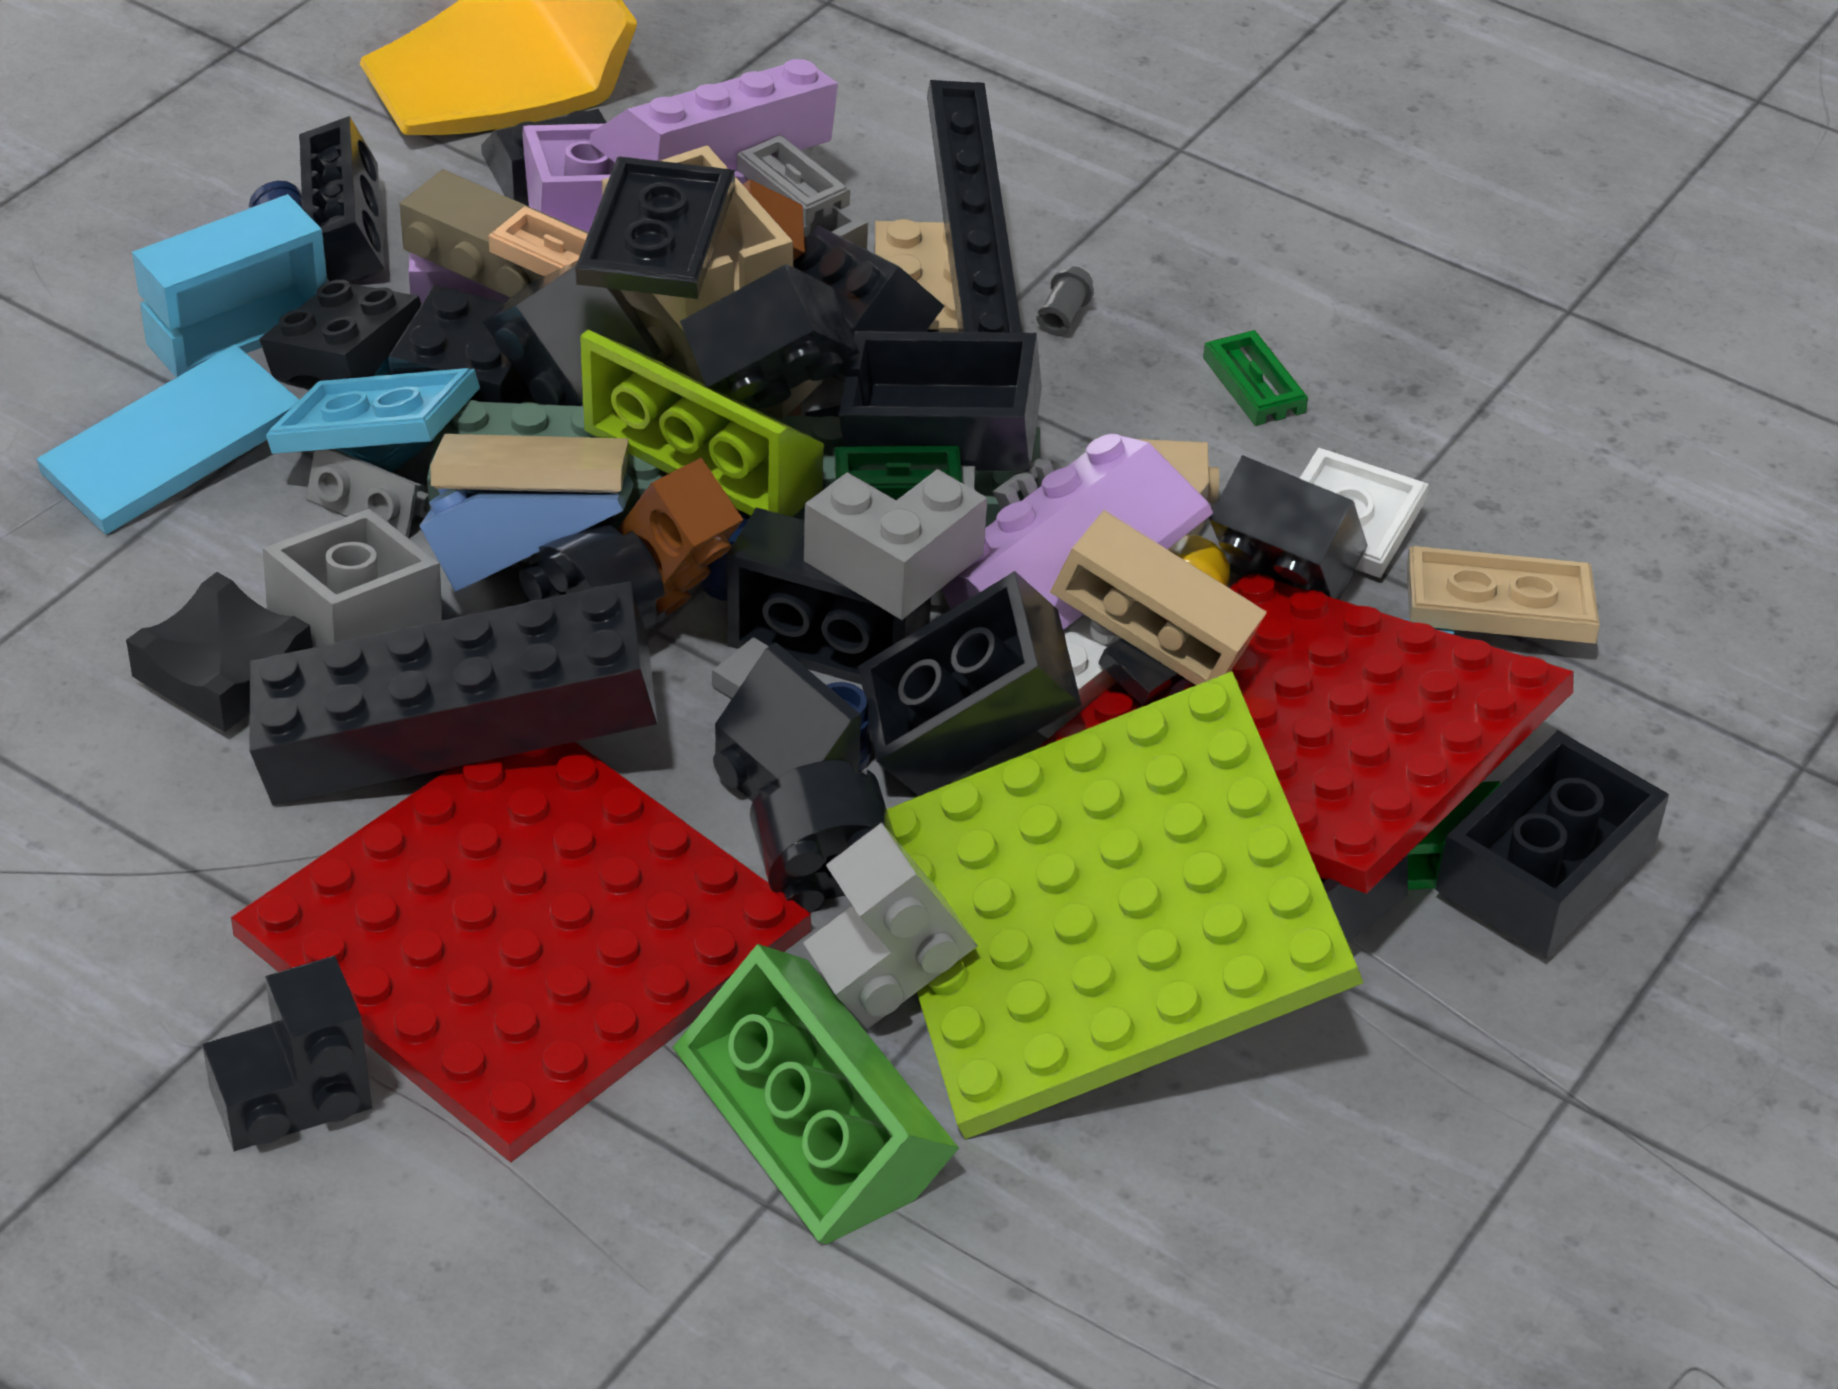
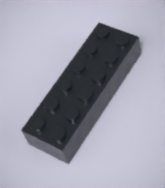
(450, 693)

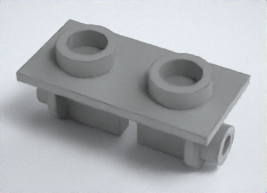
(354, 485)

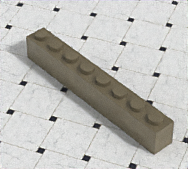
(450, 226)

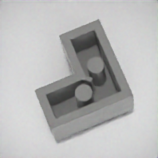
(895, 548)
(893, 933)

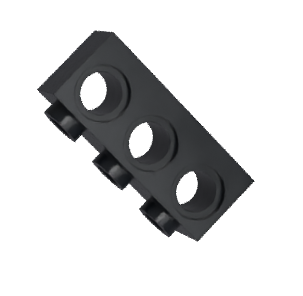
(343, 198)

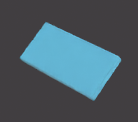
(167, 439)

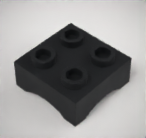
(339, 332)
(207, 649)

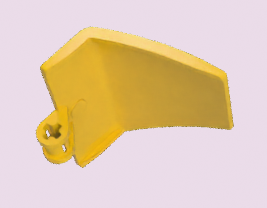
(501, 64)

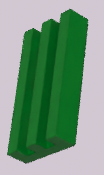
(1246, 381)

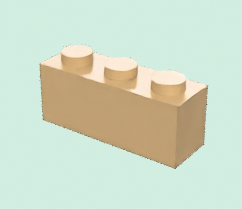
(1157, 600)

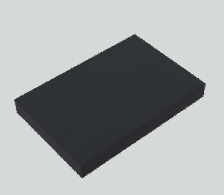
(656, 227)

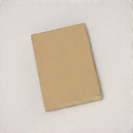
(530, 463)
(1502, 594)

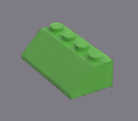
(813, 1095)

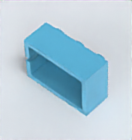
(227, 281)

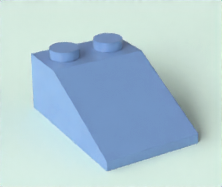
(492, 529)

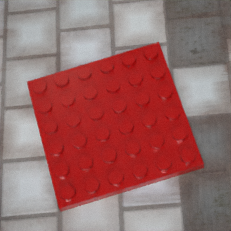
(1370, 720)
(523, 934)

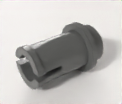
(1070, 291)

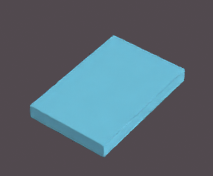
(373, 411)

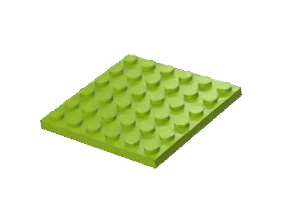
(1119, 903)

